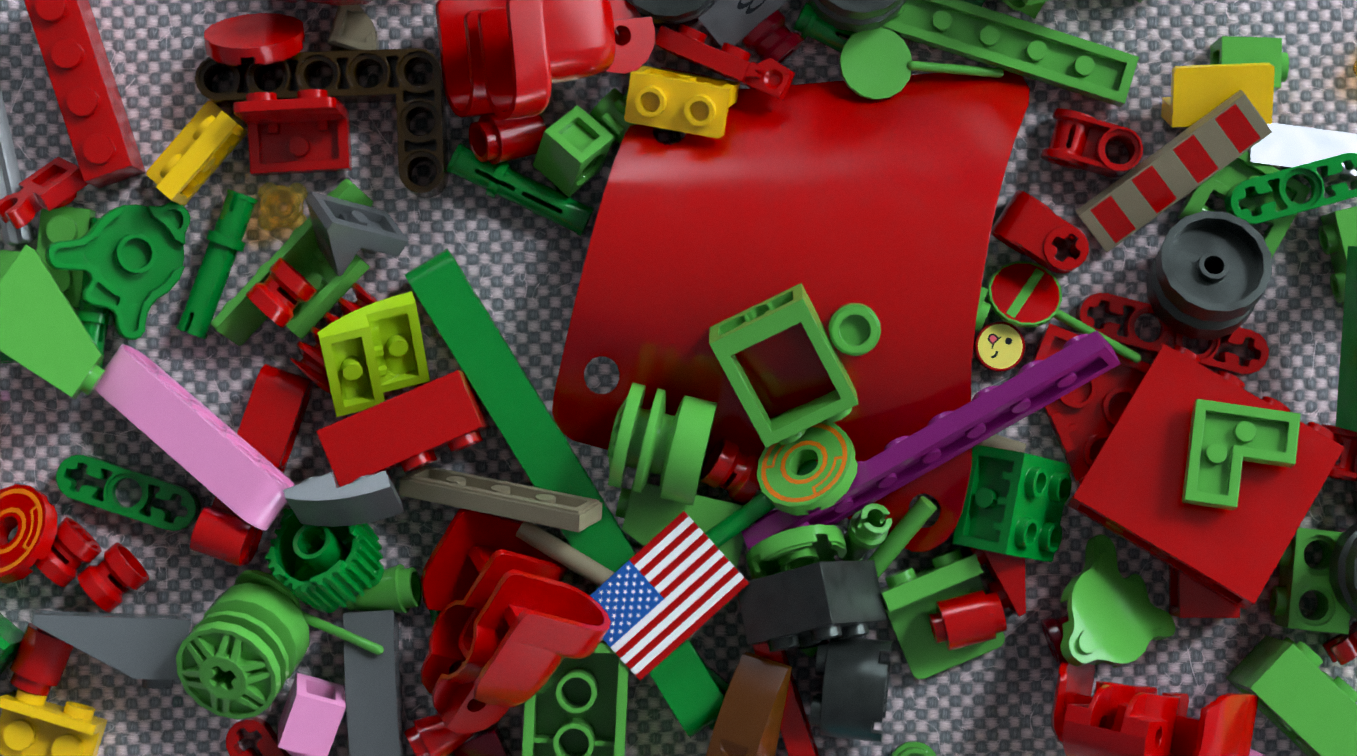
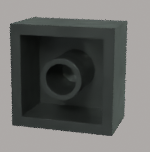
(812, 605)

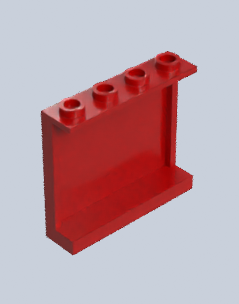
(1141, 476)

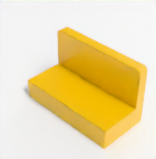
(1204, 87)

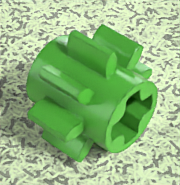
(611, 113)

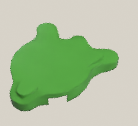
(1109, 613)

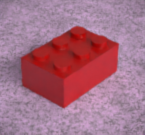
(406, 429)

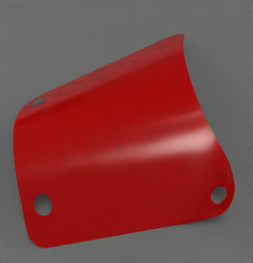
(817, 191)

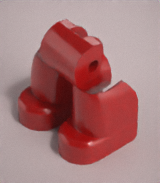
(512, 51)
(499, 622)
(1141, 723)

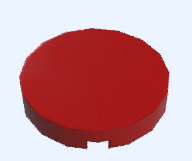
(258, 35)

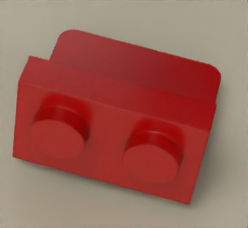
(296, 133)

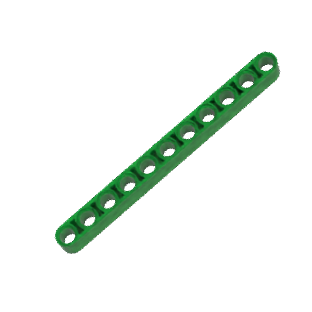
(548, 457)

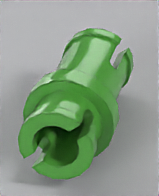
(866, 531)

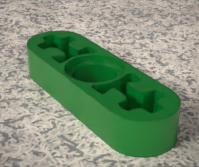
(1259, 186)
(98, 468)

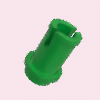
(812, 26)

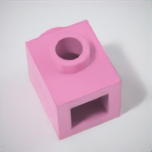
(311, 716)

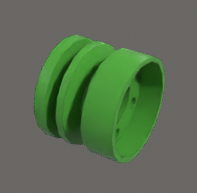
(661, 443)
(243, 651)

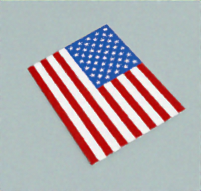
(666, 594)

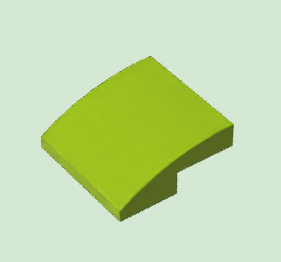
(373, 353)

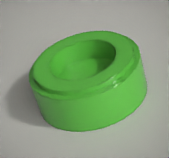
(854, 329)

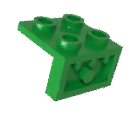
(1014, 504)

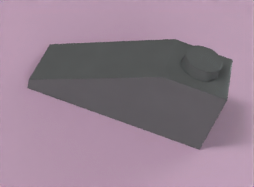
(131, 643)

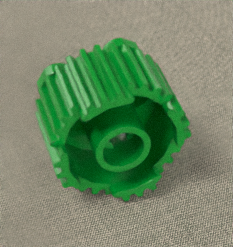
(324, 562)

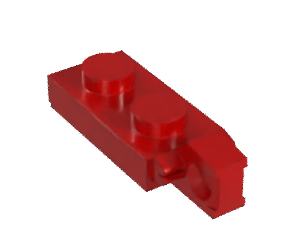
(729, 62)

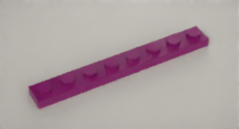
(955, 432)

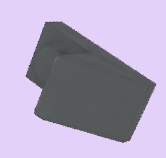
(347, 226)

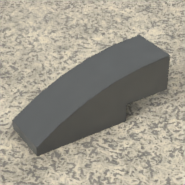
(373, 686)

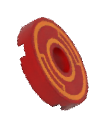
(35, 533)

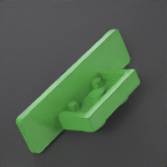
(242, 317)

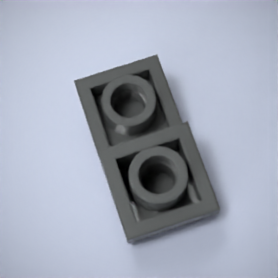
(325, 503)

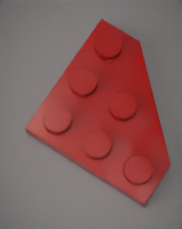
(1089, 413)

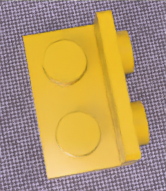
(679, 101)
(196, 153)
(46, 729)

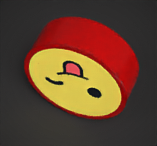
(999, 346)

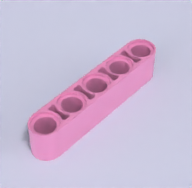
(194, 437)

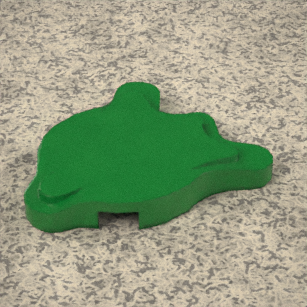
(130, 261)

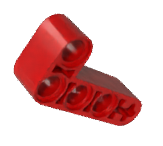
(270, 428)

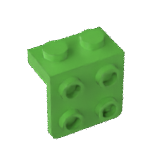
(912, 597)

